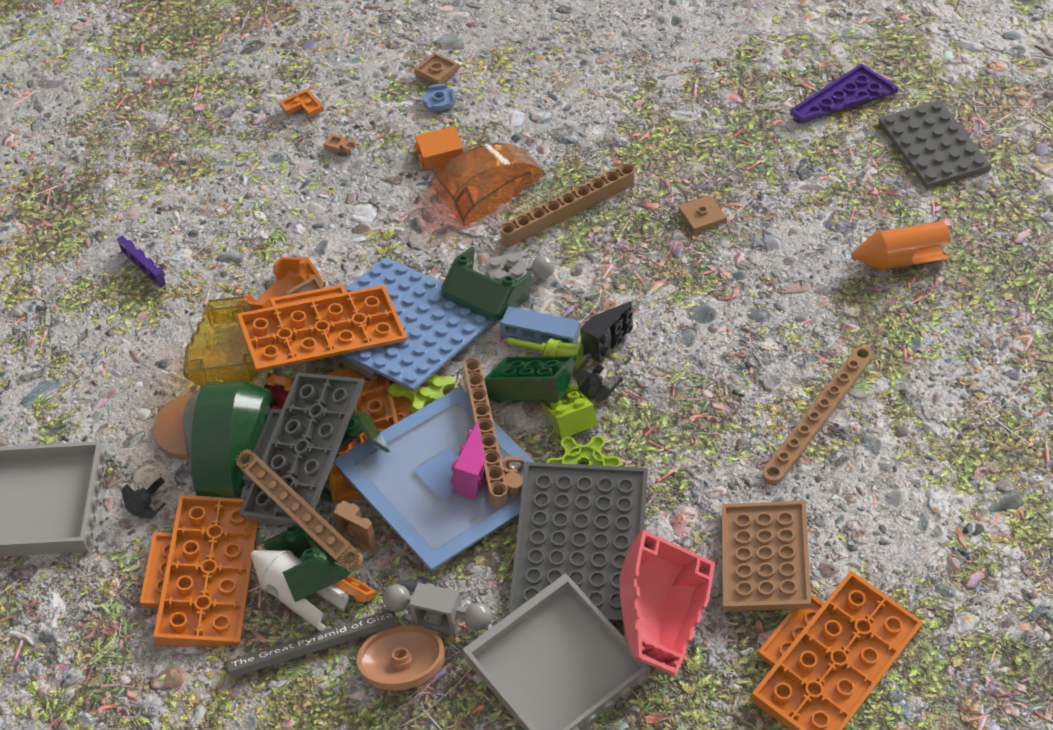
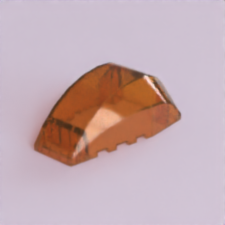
(483, 179)

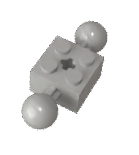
(514, 266)
(437, 608)

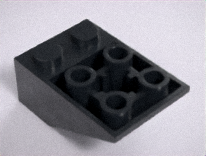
(606, 331)

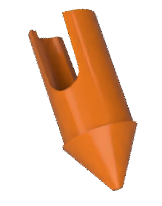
(904, 246)

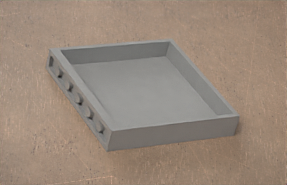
(49, 497)
(556, 660)

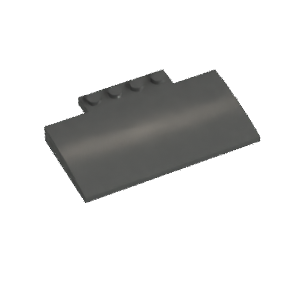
(302, 442)

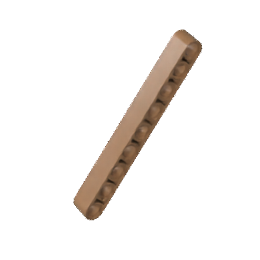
(567, 204)
(481, 413)

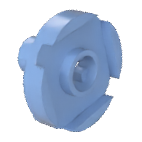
(434, 103)

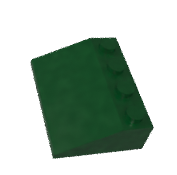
(530, 378)

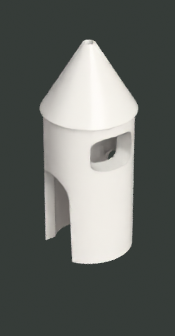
(269, 569)

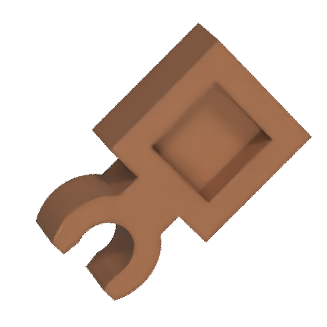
(337, 143)

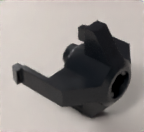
(591, 383)
(138, 501)

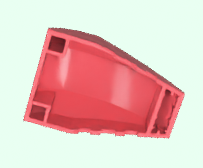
(662, 599)

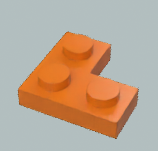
(302, 100)

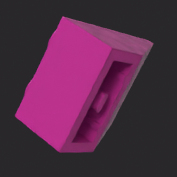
(469, 467)

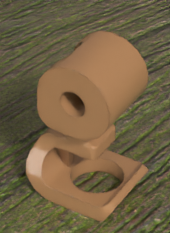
(513, 480)

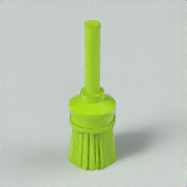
(552, 348)

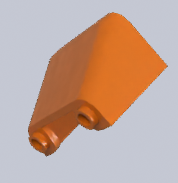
(289, 273)

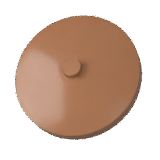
(169, 428)
(400, 657)

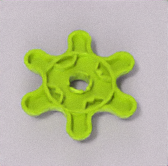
(424, 395)
(587, 453)

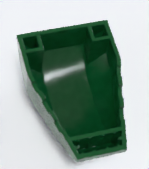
(218, 426)

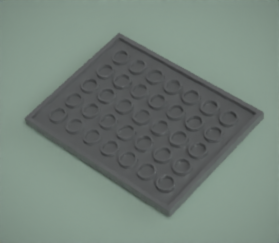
(578, 525)

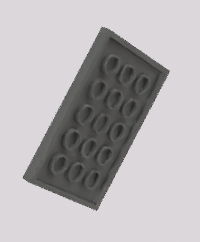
(934, 144)

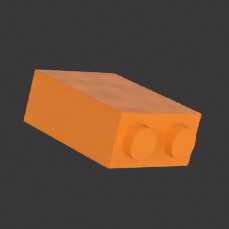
(437, 147)

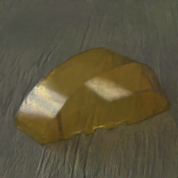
(218, 347)

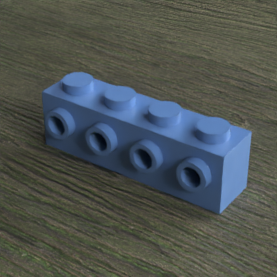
(539, 326)

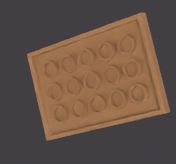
(765, 556)

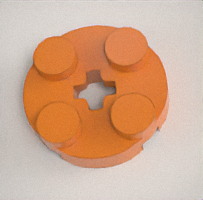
(279, 381)

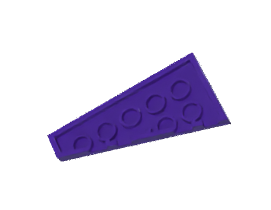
(847, 91)

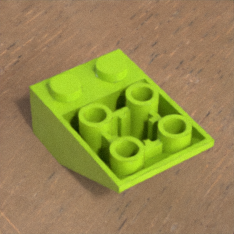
(571, 413)

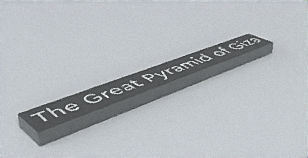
(311, 643)

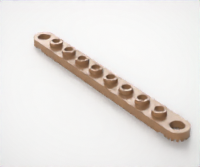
(817, 415)
(300, 510)

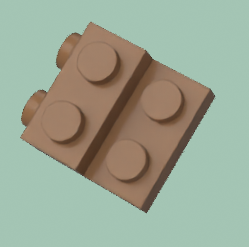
(353, 526)

